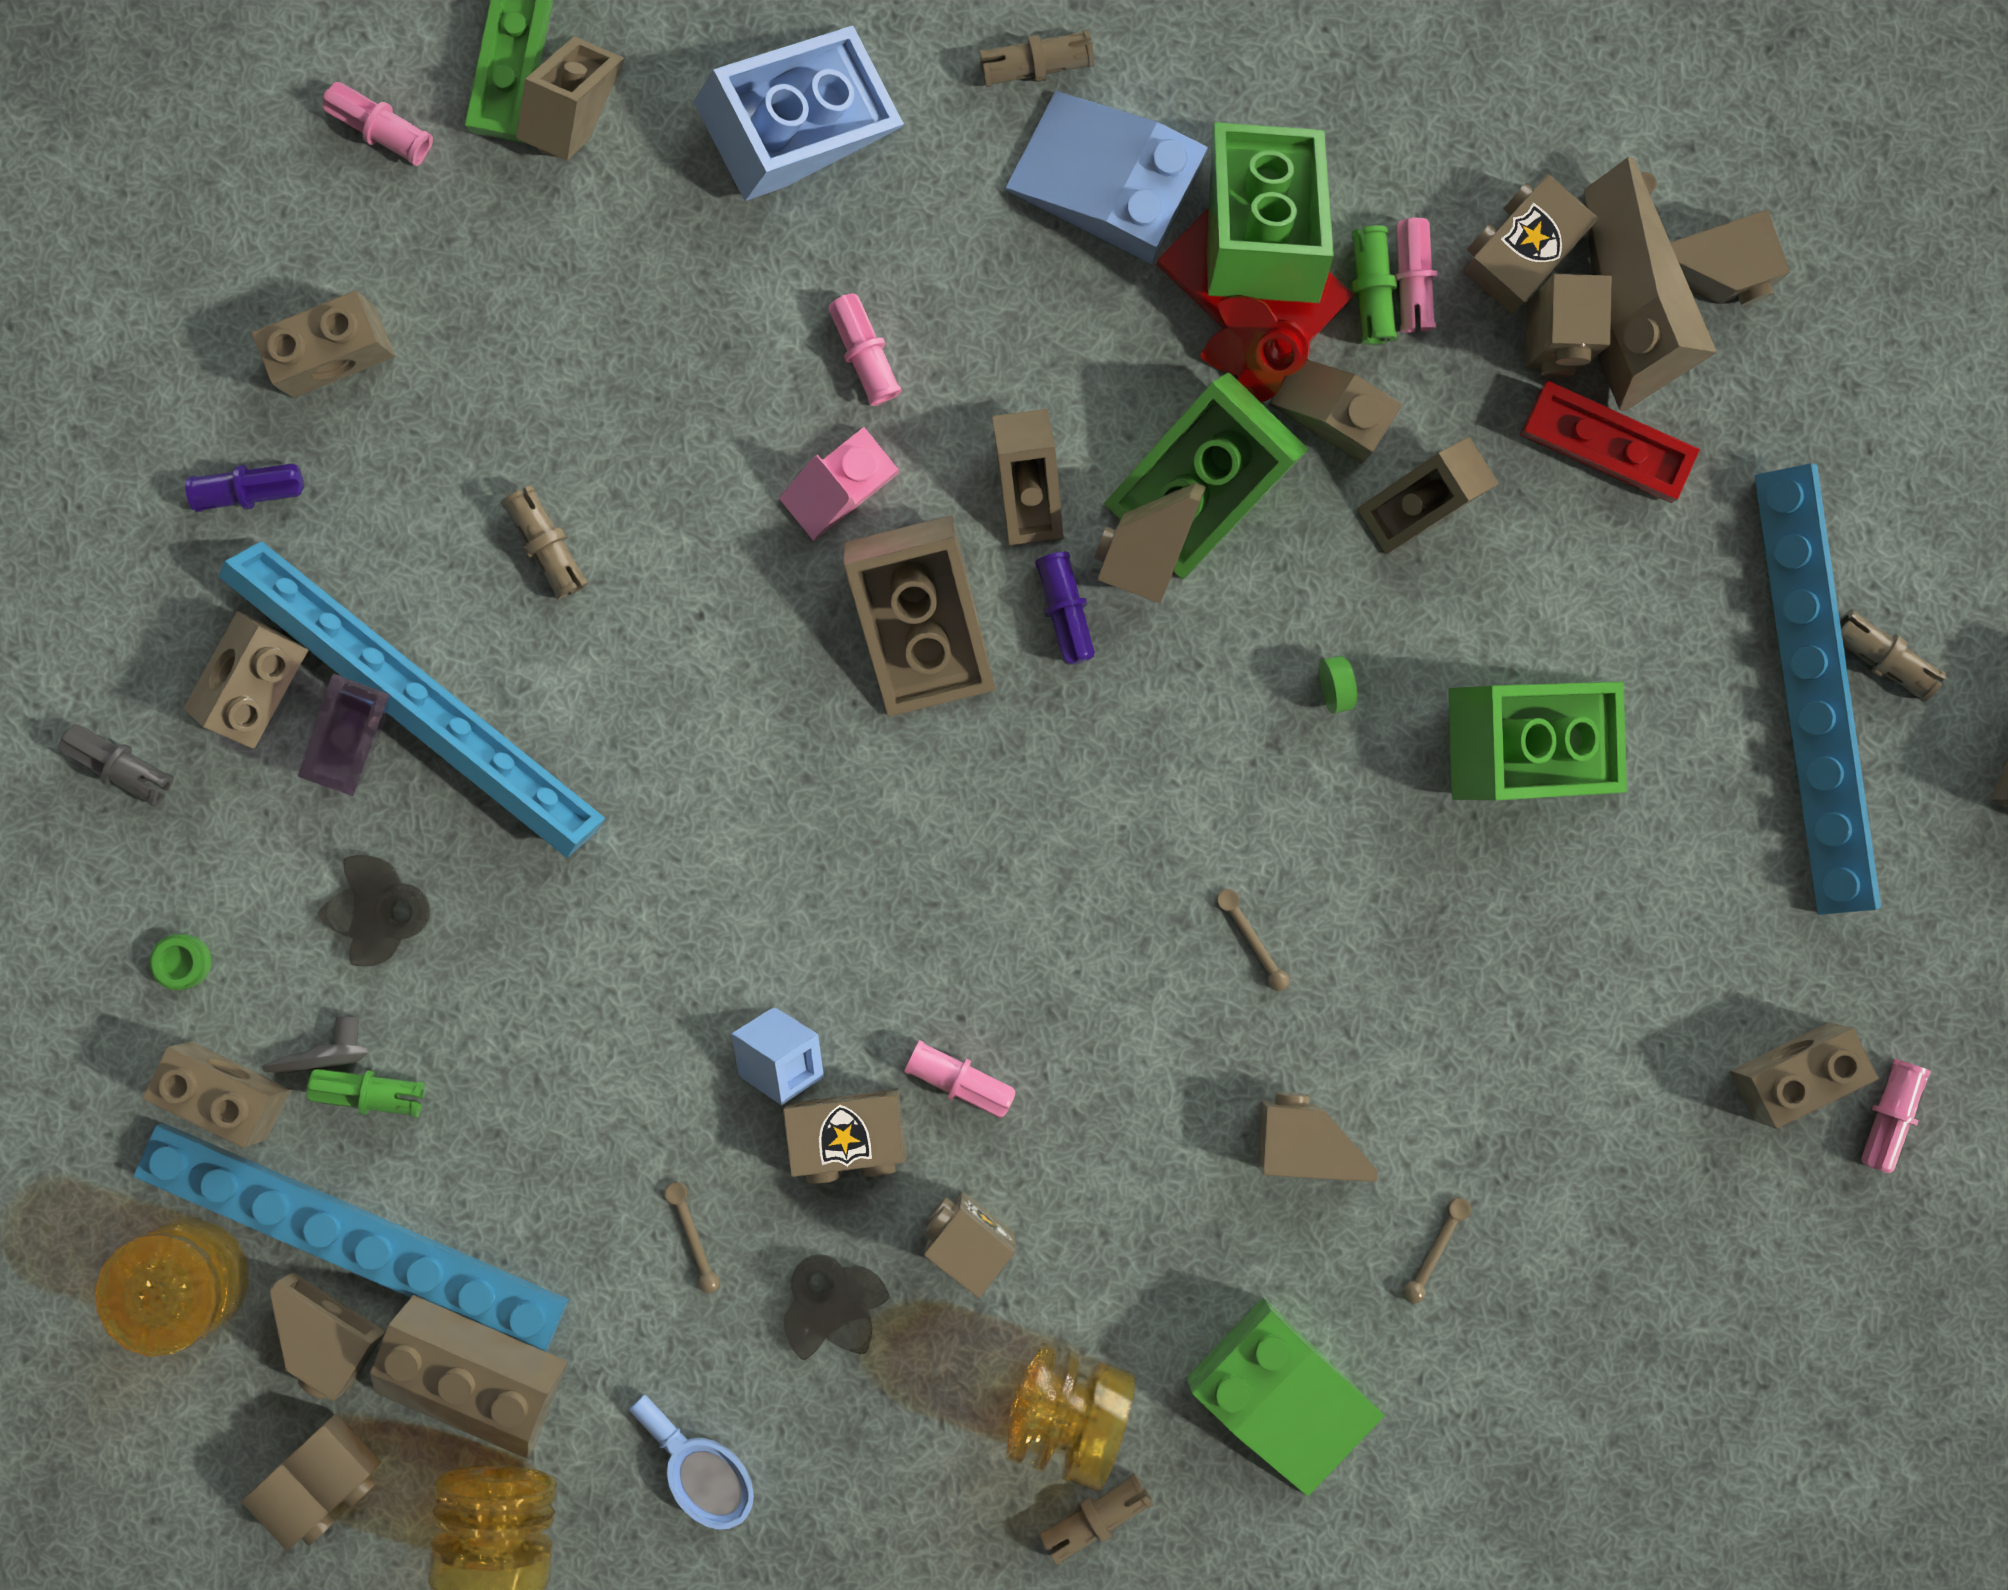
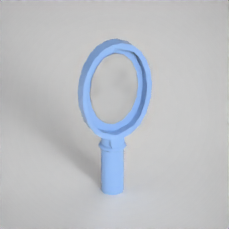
(701, 1473)

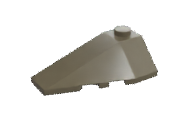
(1653, 312)

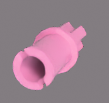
(377, 123)
(1415, 274)
(864, 349)
(960, 1080)
(1894, 1115)

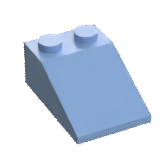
(795, 110)
(1108, 172)

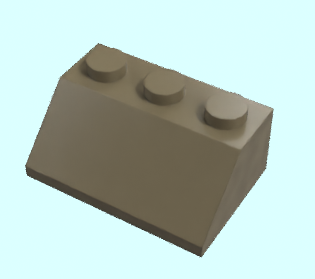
(467, 1375)

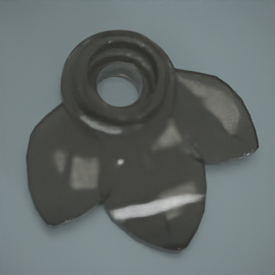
(368, 910)
(836, 1313)

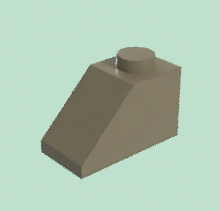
(567, 97)
(1733, 260)
(1337, 407)
(1028, 476)
(1427, 495)
(1148, 543)
(1307, 1143)
(321, 1337)

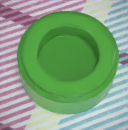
(1337, 684)
(180, 961)

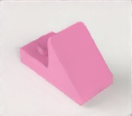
(838, 483)

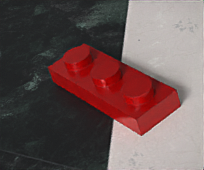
(1609, 442)

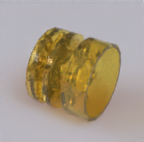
(202, 1280)
(1070, 1416)
(492, 1529)

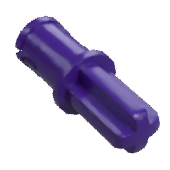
(243, 487)
(1065, 608)

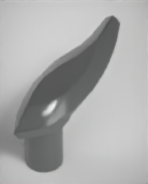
(324, 1056)

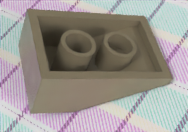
(918, 615)

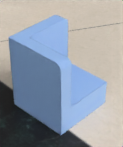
(778, 1055)

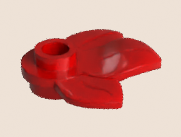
(1248, 347)

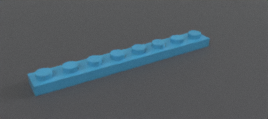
(1817, 690)
(414, 697)
(348, 1236)

